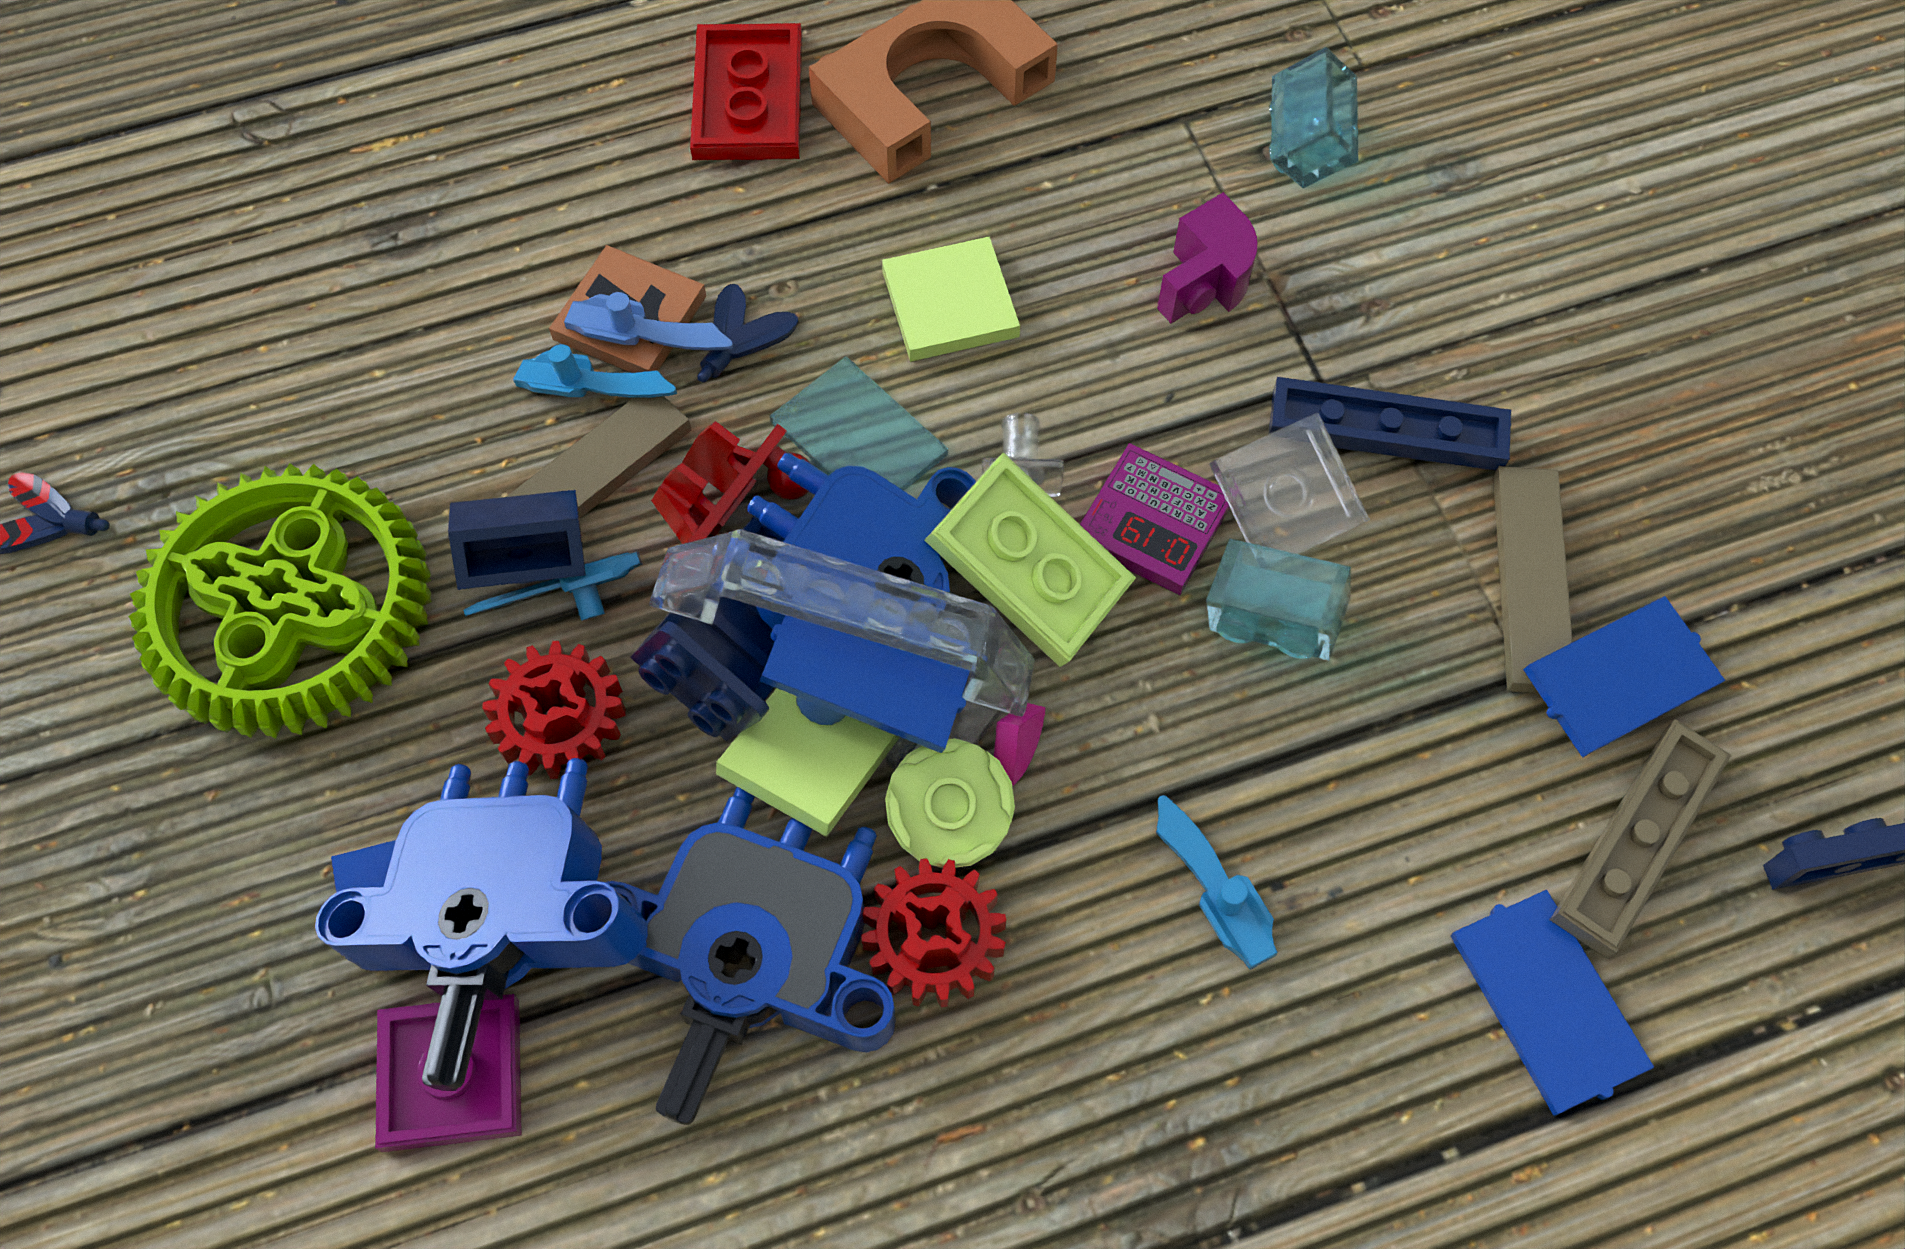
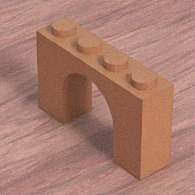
(865, 106)

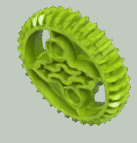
(280, 600)

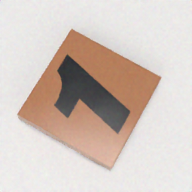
(660, 291)

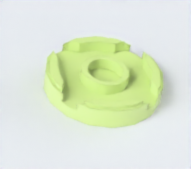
(950, 804)

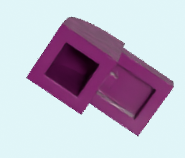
(1216, 259)

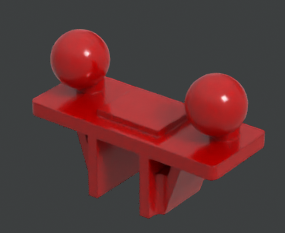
(727, 467)

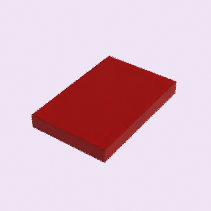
(747, 92)

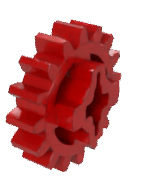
(544, 686)
(948, 909)

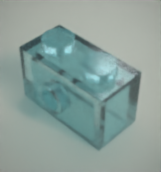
(1314, 118)
(1279, 599)

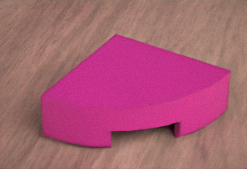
(1018, 740)

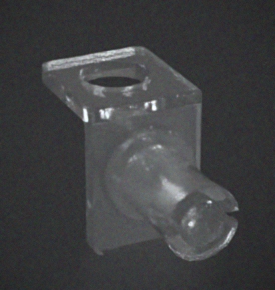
(1024, 453)

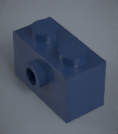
(516, 539)

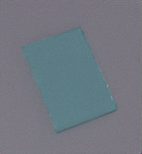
(855, 423)

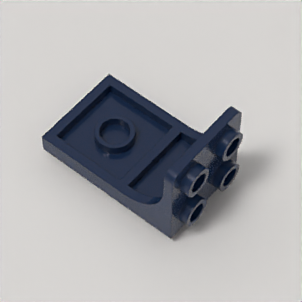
(713, 665)

